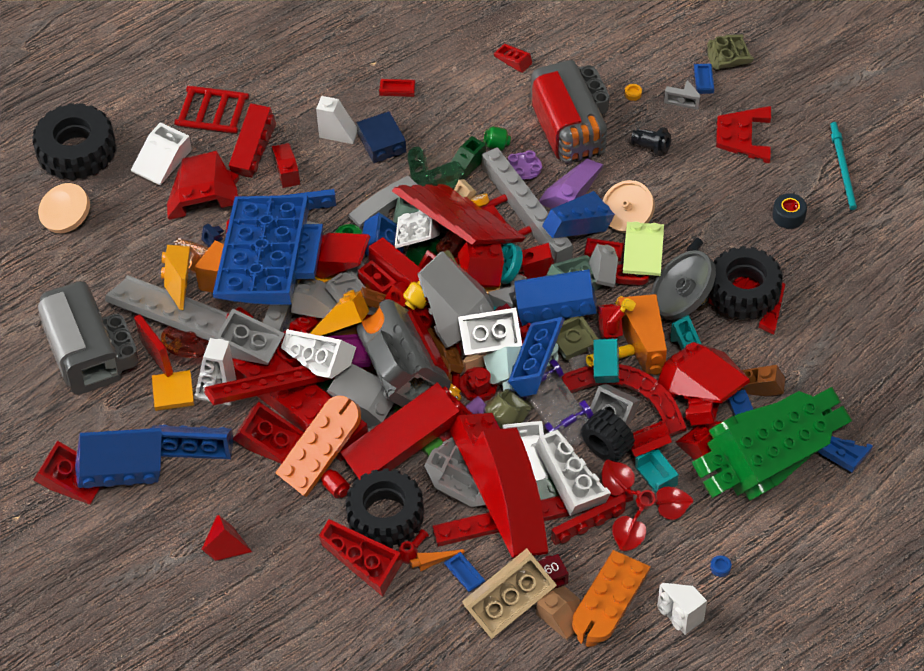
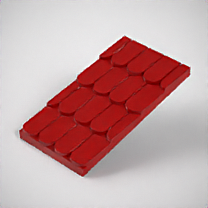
(458, 214)

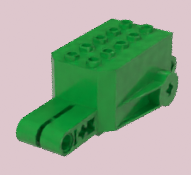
(769, 443)

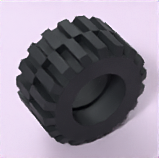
(607, 435)

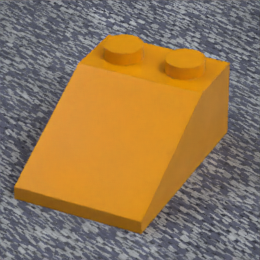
(176, 272)
(347, 312)

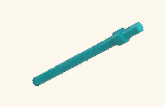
(837, 139)

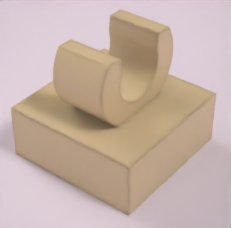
(465, 189)

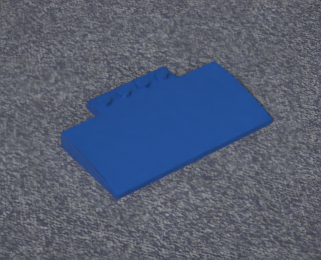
(267, 249)

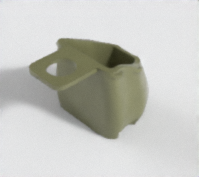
(508, 408)

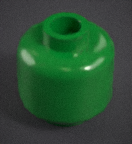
(496, 137)

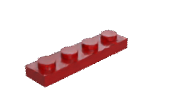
(587, 520)

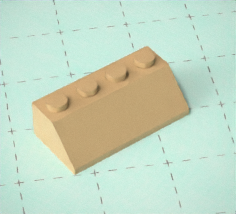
(509, 593)

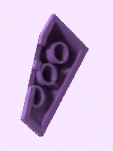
(571, 185)

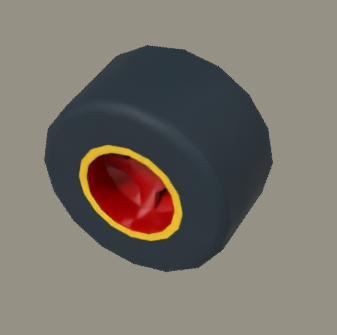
(789, 211)

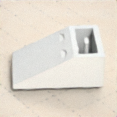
(161, 153)
(415, 228)
(530, 434)

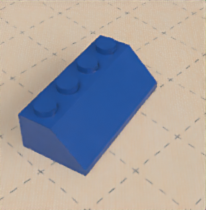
(555, 296)
(535, 356)
(196, 442)

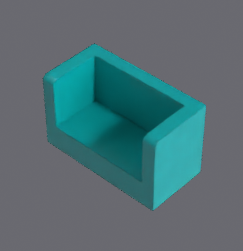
(606, 361)
(656, 470)

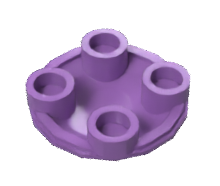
(526, 164)

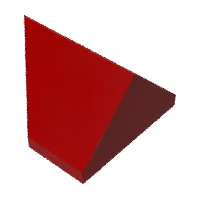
(224, 541)

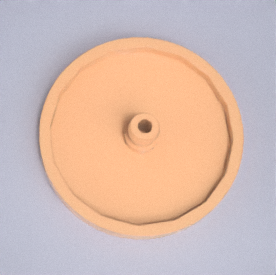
(630, 203)
(64, 208)

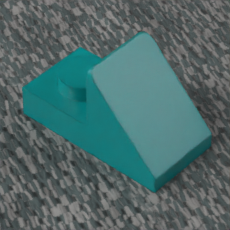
(684, 332)

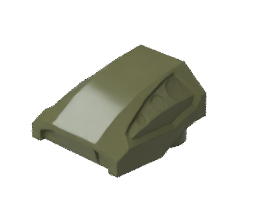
(728, 51)

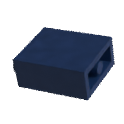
(381, 137)

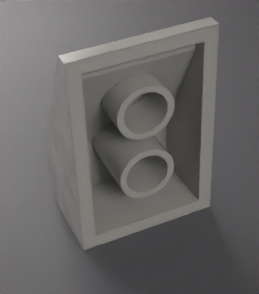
(312, 299)
(250, 338)
(365, 391)

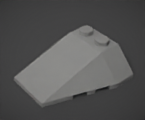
(451, 295)
(452, 475)

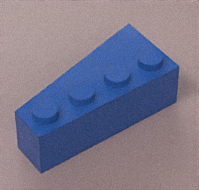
(579, 217)

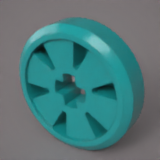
(512, 262)

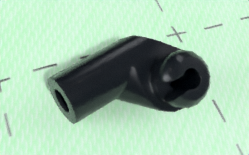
(695, 245)

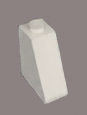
(334, 121)

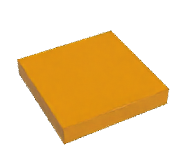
(173, 390)

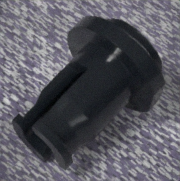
(656, 140)

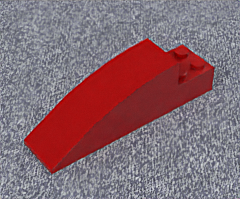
(504, 480)

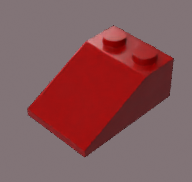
(340, 252)
(267, 434)
(60, 476)

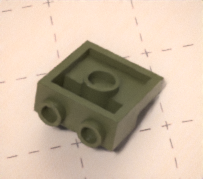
(575, 337)

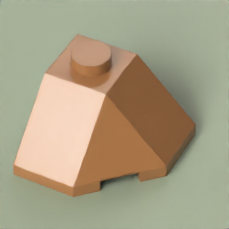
(558, 610)

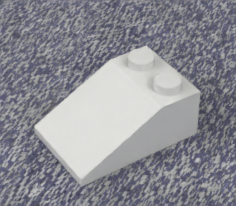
(489, 331)

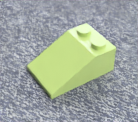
(643, 248)

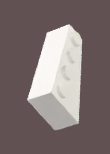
(216, 367)

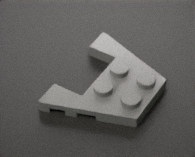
(346, 282)

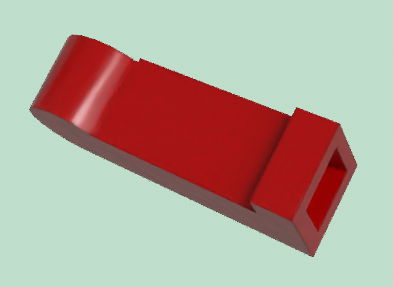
(396, 294)

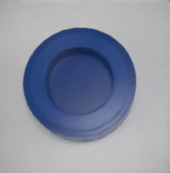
(720, 566)

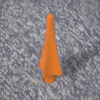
(426, 560)

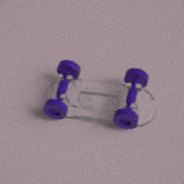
(559, 407)

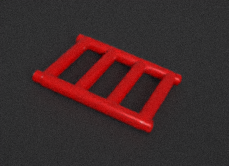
(215, 126)

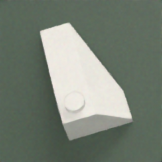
(320, 354)

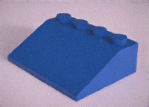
(118, 457)

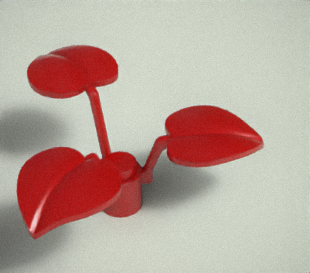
(627, 531)

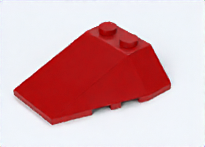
(198, 181)
(702, 374)

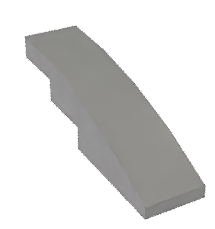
(379, 202)

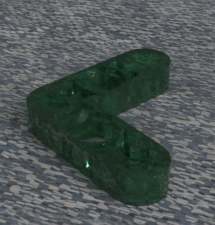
(425, 174)

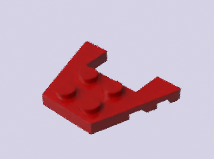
(735, 132)
(769, 320)

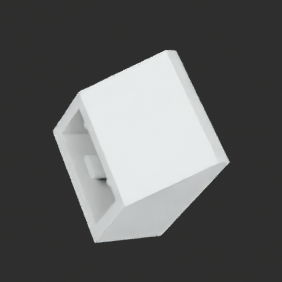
(682, 606)

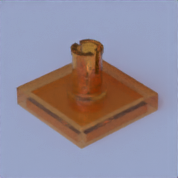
(196, 250)

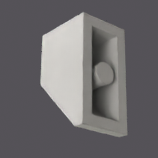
(604, 265)

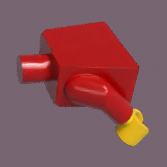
(611, 317)

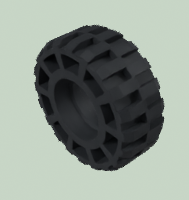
(79, 159)

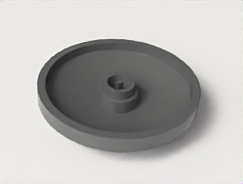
(684, 284)

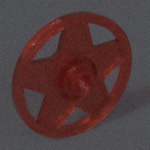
(184, 343)

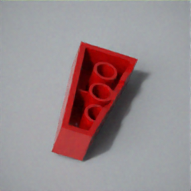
(362, 555)

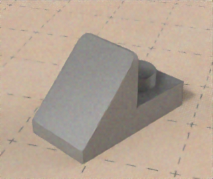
(684, 97)
(503, 296)

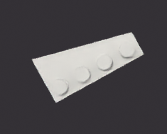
(570, 475)

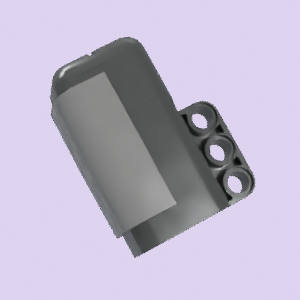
(85, 345)

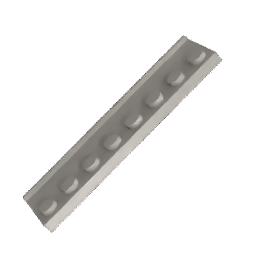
(158, 305)

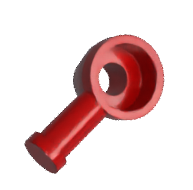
(411, 554)

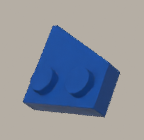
(845, 453)

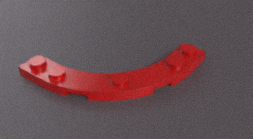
(639, 382)

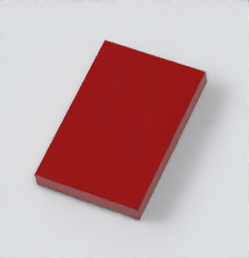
(153, 345)

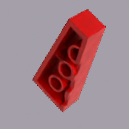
(252, 140)

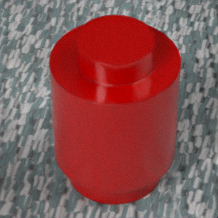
(335, 483)

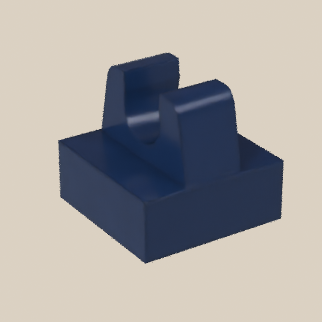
(210, 234)

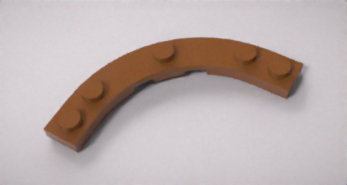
(373, 299)

